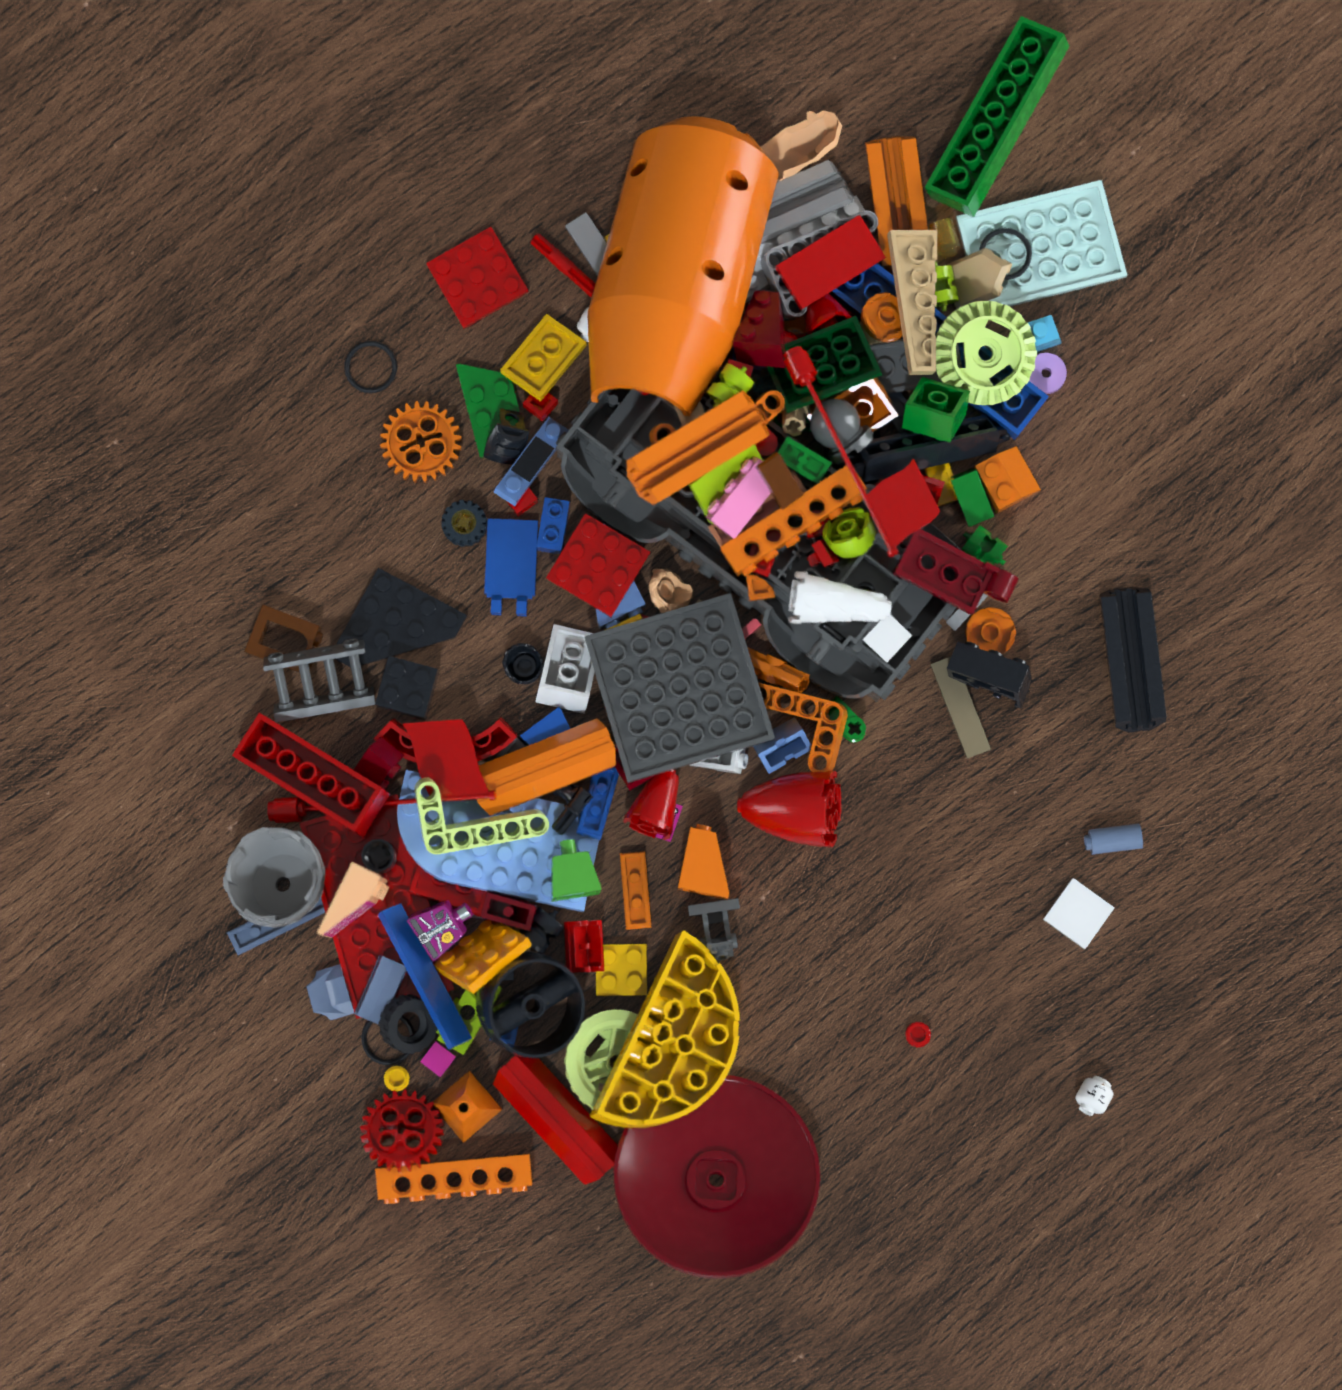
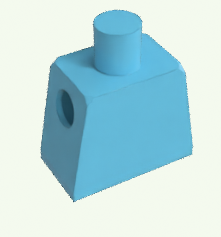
(1045, 333)

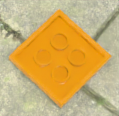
(482, 955)

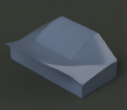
(330, 993)

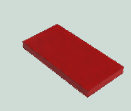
(830, 262)

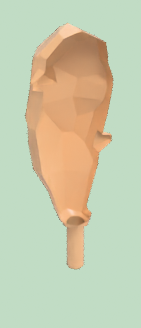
(803, 143)

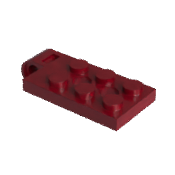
(970, 579)

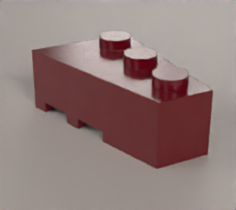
(761, 332)

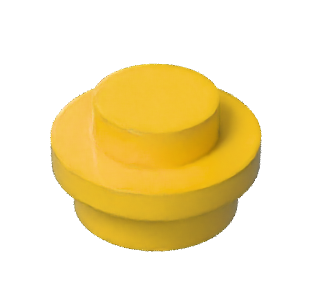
(396, 1078)

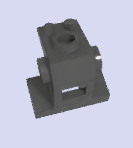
(714, 913)

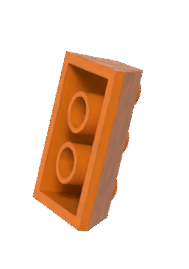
(870, 402)

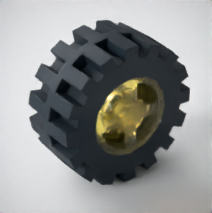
(460, 515)

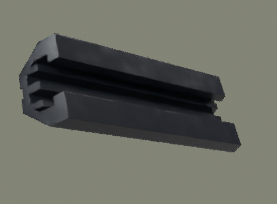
(1133, 659)

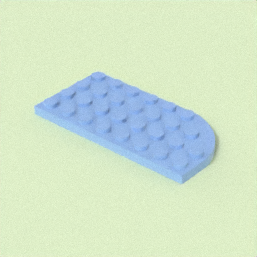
(506, 868)

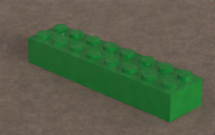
(997, 116)

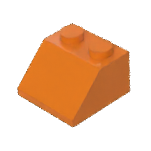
(1006, 479)

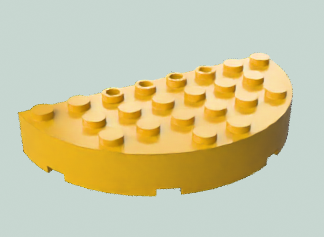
(677, 1042)

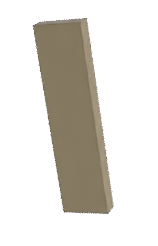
(961, 711)

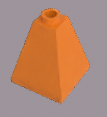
(481, 1106)

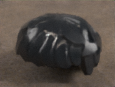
(522, 663)

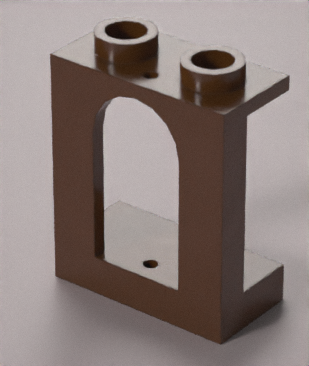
(267, 614)

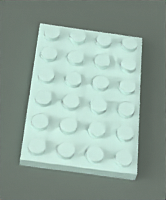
(1068, 238)

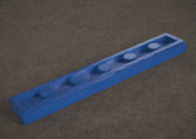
(425, 977)

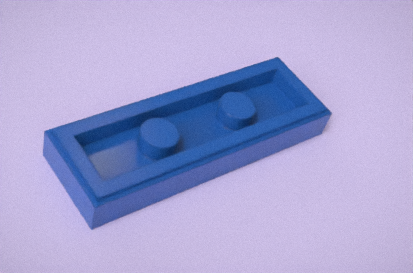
(596, 811)

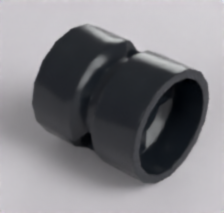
(379, 856)

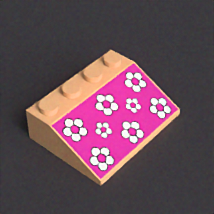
(355, 896)

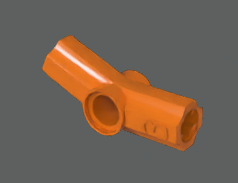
(778, 672)

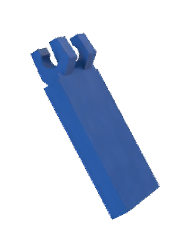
(511, 562)

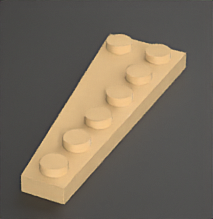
(914, 274)

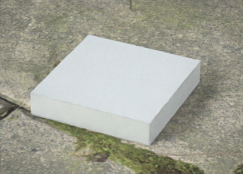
(1078, 913)

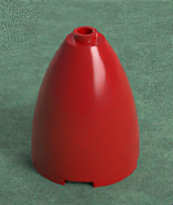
(796, 807)

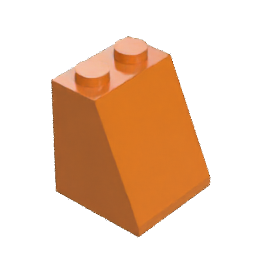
(703, 865)

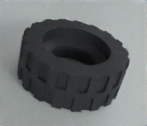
(389, 1024)

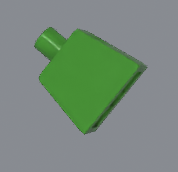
(573, 874)

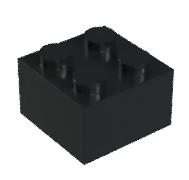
(407, 688)

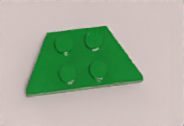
(484, 396)

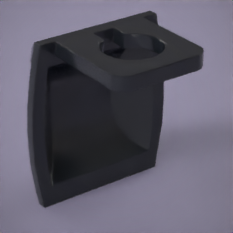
(506, 441)

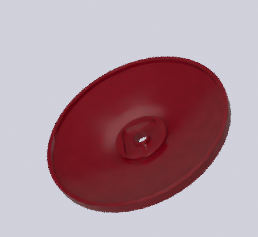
(765, 1193)

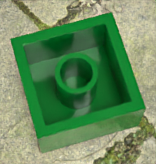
(935, 409)

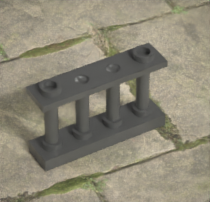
(312, 704)

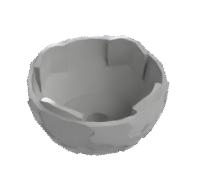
(259, 866)

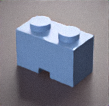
(788, 743)

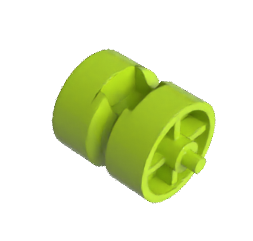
(944, 290)
(732, 382)

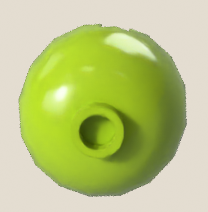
(850, 533)

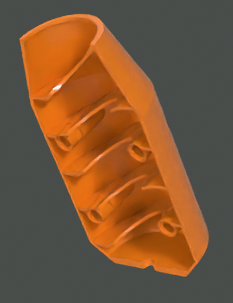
(679, 260)

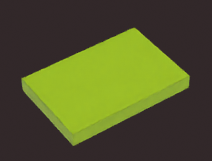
(711, 485)

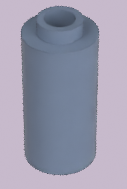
(1114, 839)

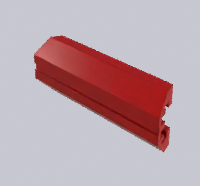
(557, 1117)

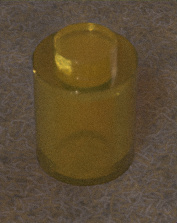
(946, 237)

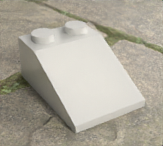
(566, 671)

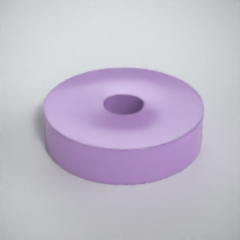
(1057, 371)

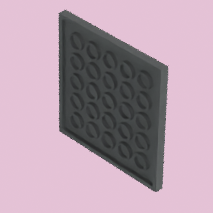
(679, 687)

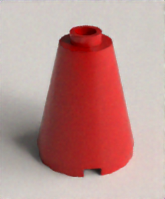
(824, 313)
(655, 806)

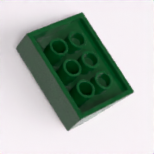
(840, 359)

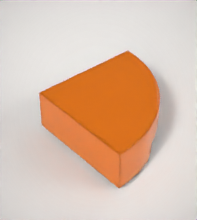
(759, 588)

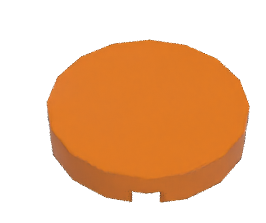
(882, 318)
(991, 630)

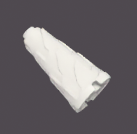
(822, 600)

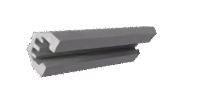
(806, 198)

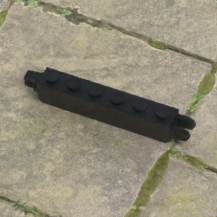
(894, 452)

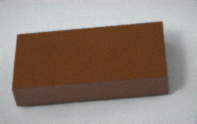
(779, 480)

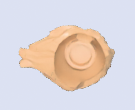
(668, 590)

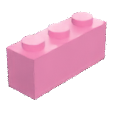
(740, 499)

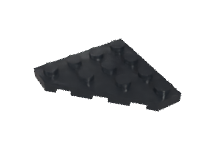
(398, 620)

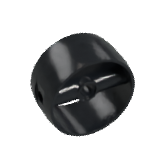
(546, 993)

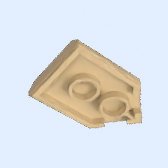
(979, 276)

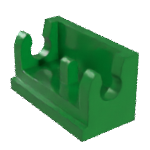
(804, 460)
(971, 497)

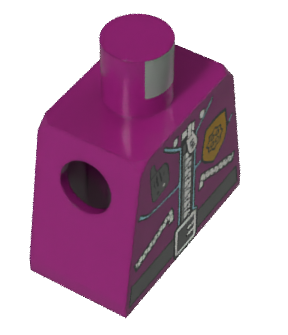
(439, 926)

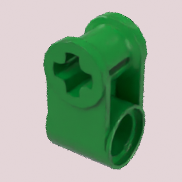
(852, 719)

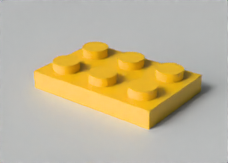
(543, 357)

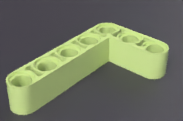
(472, 827)

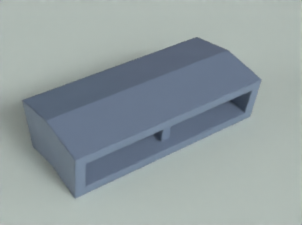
(380, 988)

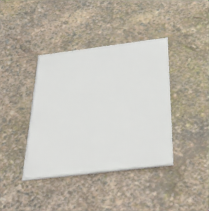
(887, 637)

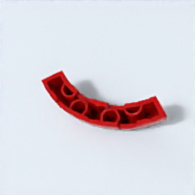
(486, 742)

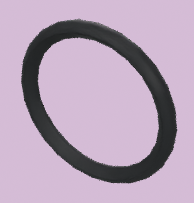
(1023, 239)
(376, 389)
(372, 1056)

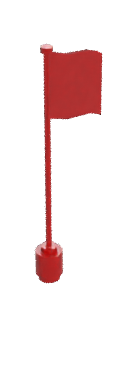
(897, 503)
(442, 753)

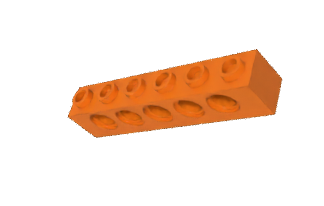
(746, 564)
(519, 1165)

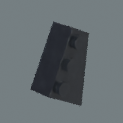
(990, 671)

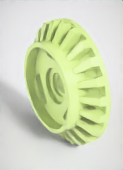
(968, 326)
(586, 1072)

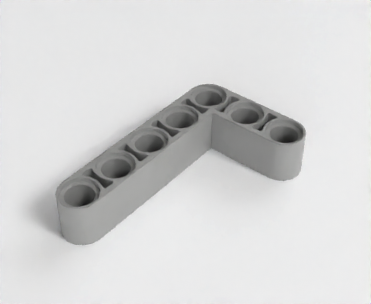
(784, 251)

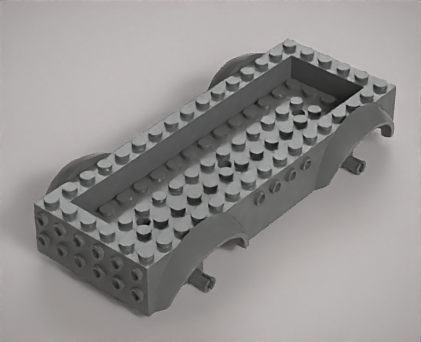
(832, 652)

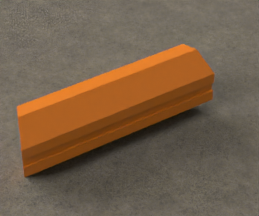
(895, 188)
(696, 448)
(547, 766)

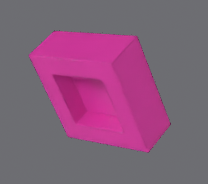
(438, 1059)

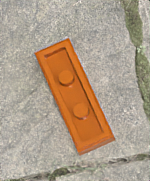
(635, 890)

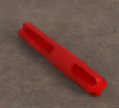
(563, 263)

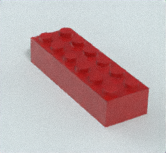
(311, 774)

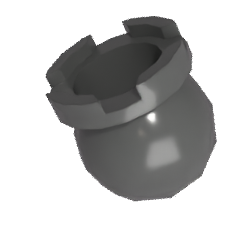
(846, 425)

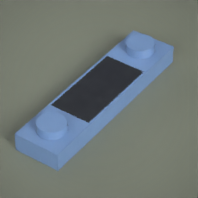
(530, 462)

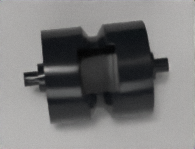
(542, 928)

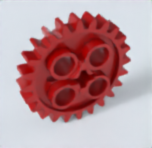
(399, 1153)

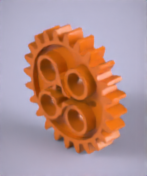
(429, 463)

